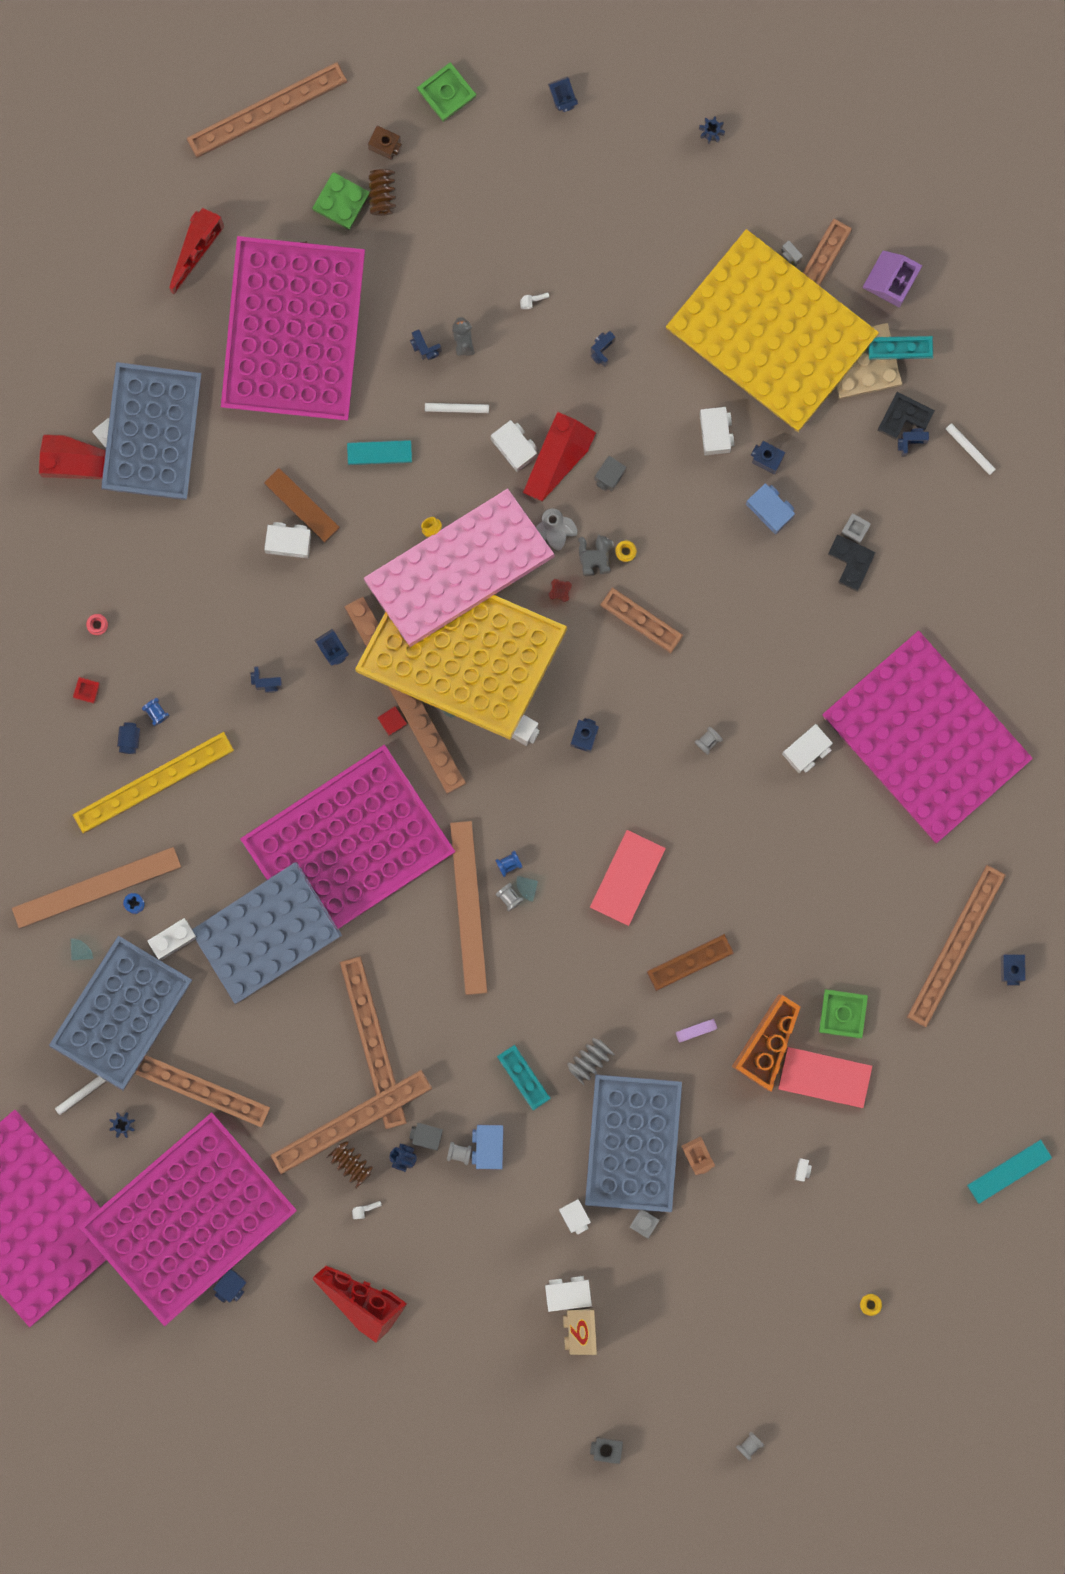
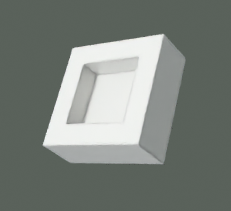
(102, 431)
(803, 1170)

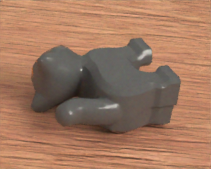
(462, 336)
(595, 558)

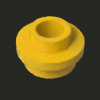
(431, 526)
(625, 544)
(870, 1297)

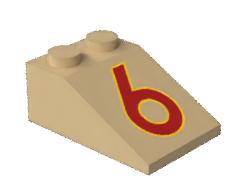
(580, 1331)

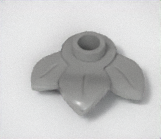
(557, 531)

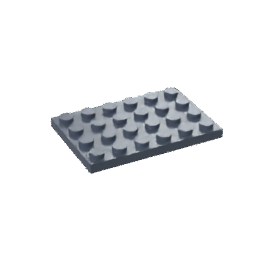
(151, 431)
(266, 933)
(120, 1013)
(633, 1143)

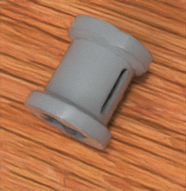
(708, 740)
(509, 897)
(459, 1153)
(750, 1446)

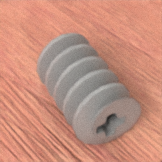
(589, 1060)

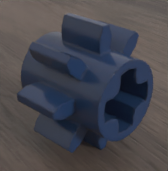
(710, 136)
(127, 1128)
(402, 1157)

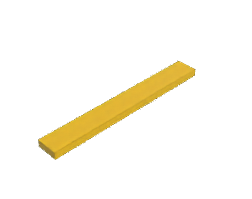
(153, 782)

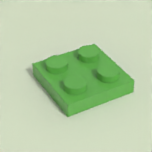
(446, 92)
(341, 201)
(843, 1013)

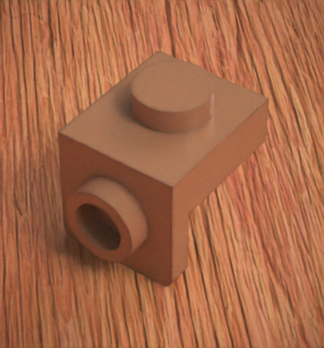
(698, 1156)

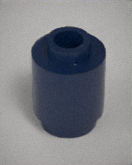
(128, 738)

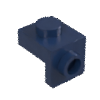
(563, 94)
(603, 341)
(419, 344)
(916, 436)
(332, 648)
(270, 685)

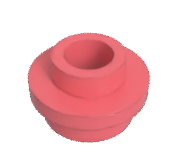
(90, 624)

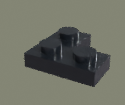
(904, 410)
(857, 559)

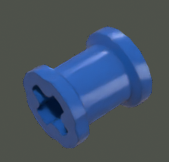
(155, 712)
(509, 863)
(130, 897)

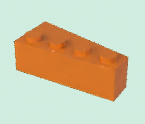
(768, 1043)

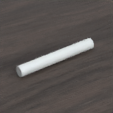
(466, 408)
(959, 437)
(79, 1095)

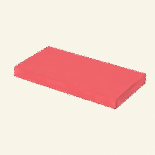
(627, 878)
(825, 1077)

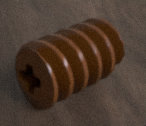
(381, 191)
(350, 1163)

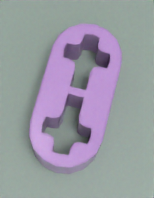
(696, 1030)

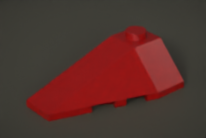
(202, 232)
(562, 449)
(70, 458)
(367, 1308)

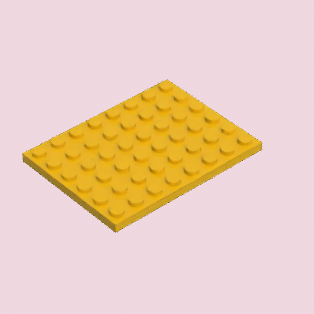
(772, 330)
(474, 666)

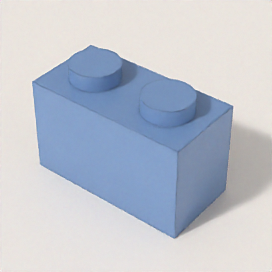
(771, 508)
(489, 1146)

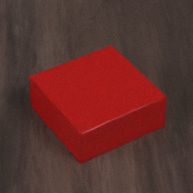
(86, 690)
(392, 721)

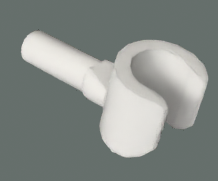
(526, 301)
(358, 1212)

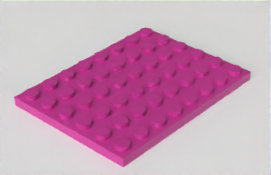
(292, 328)
(927, 736)
(353, 837)
(187, 1219)
(39, 1223)

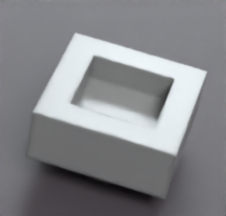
(791, 254)
(856, 528)
(644, 1223)

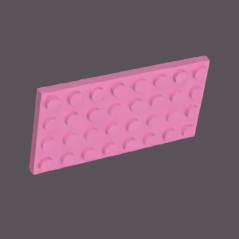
(459, 567)

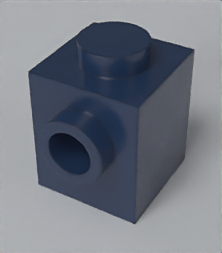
(767, 457)
(584, 735)
(1013, 969)
(230, 1287)

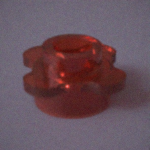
(565, 586)

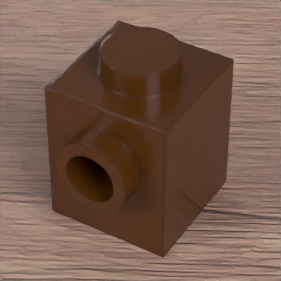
(384, 143)

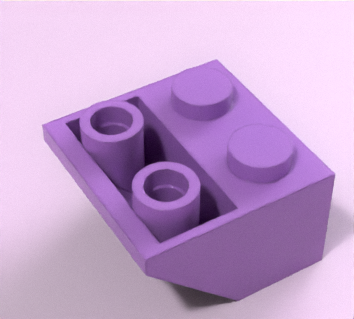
(892, 277)

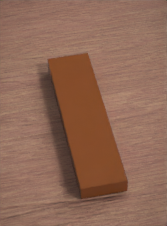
(301, 505)
(690, 962)

